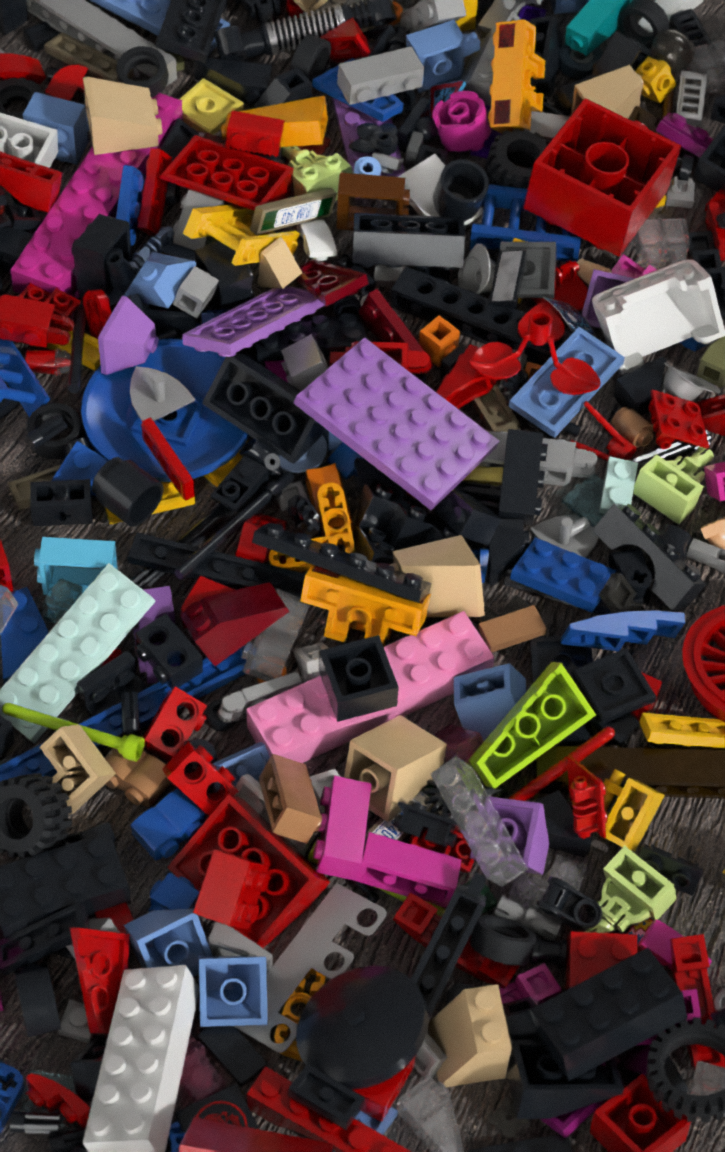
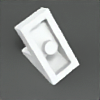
(308, 660)

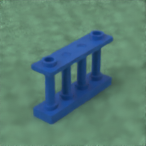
(514, 199)
(20, 378)

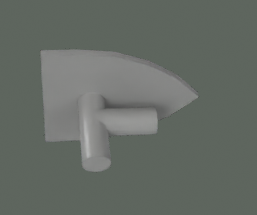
(157, 393)
(568, 533)

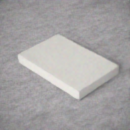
(422, 183)

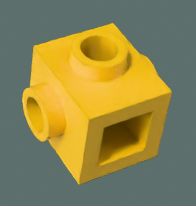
(656, 79)

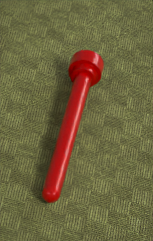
(561, 766)

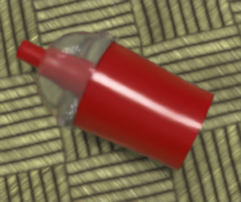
(49, 361)

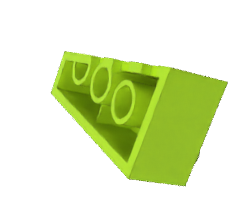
(535, 724)

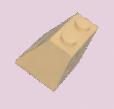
(615, 90)
(120, 116)
(453, 575)
(396, 763)
(472, 1037)

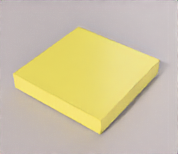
(207, 107)

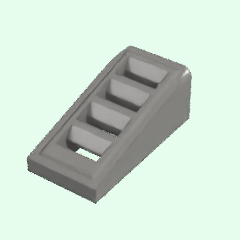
(692, 118)
(229, 942)

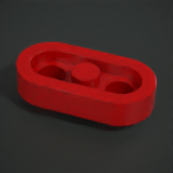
(97, 310)

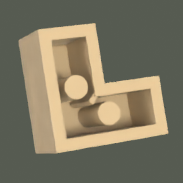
(78, 764)

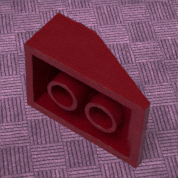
(232, 619)

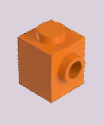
(439, 339)

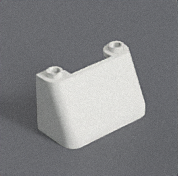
(659, 312)

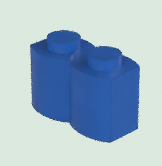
(168, 824)

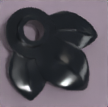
(375, 138)

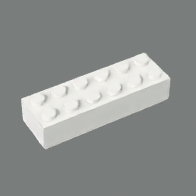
(142, 1061)

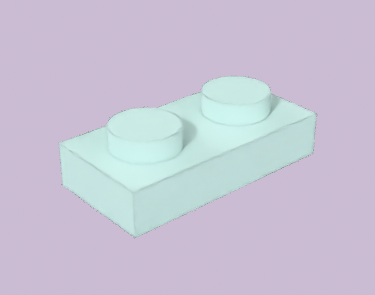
(618, 483)

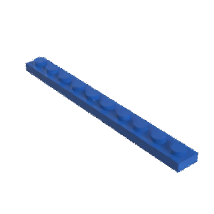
(149, 702)

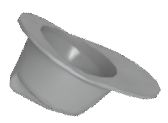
(477, 271)
(685, 384)

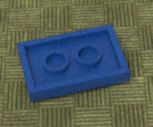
(562, 574)

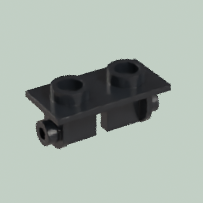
(416, 818)
(678, 871)

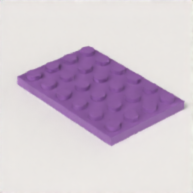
(396, 423)

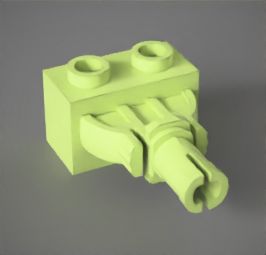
(314, 171)
(672, 484)
(631, 893)

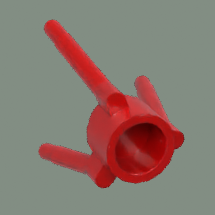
(618, 445)

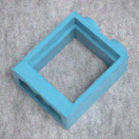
(72, 553)

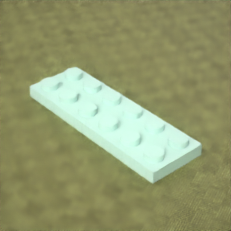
(75, 648)

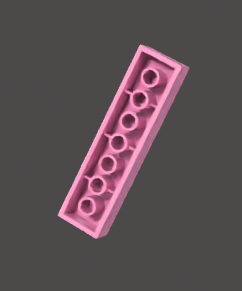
(302, 721)

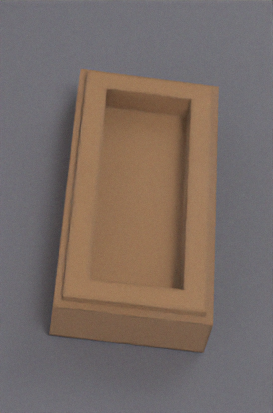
(512, 628)

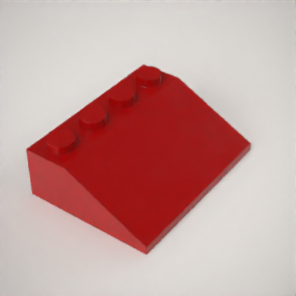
(229, 174)
(244, 832)

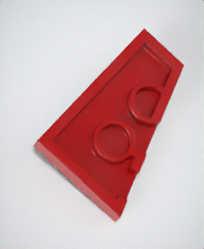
(100, 965)

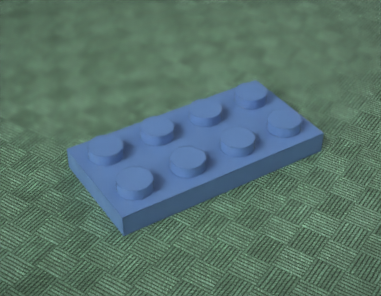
(547, 406)

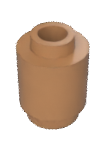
(633, 427)

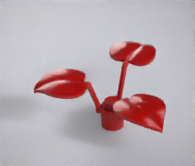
(539, 327)

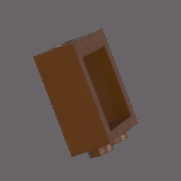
(369, 187)

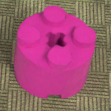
(462, 122)

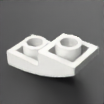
(317, 240)

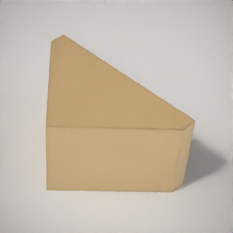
(277, 266)

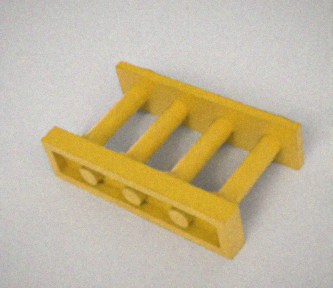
(231, 227)

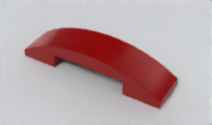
(420, 922)
(690, 972)

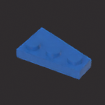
(378, 108)
(130, 198)
(22, 633)

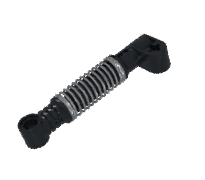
(271, 38)

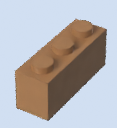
(290, 799)

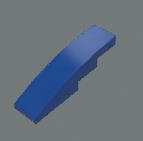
(615, 629)

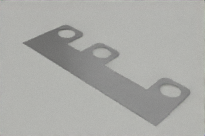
(309, 951)

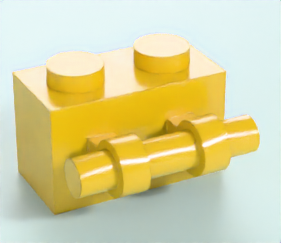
(631, 811)

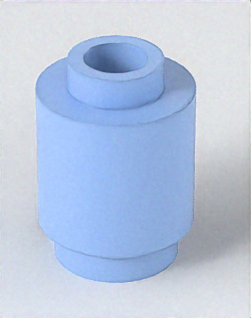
(368, 166)

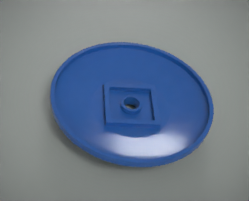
(196, 434)

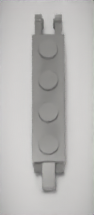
(561, 460)

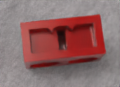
(168, 721)
(195, 784)

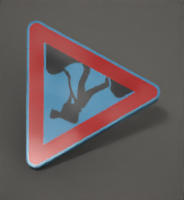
(442, 92)

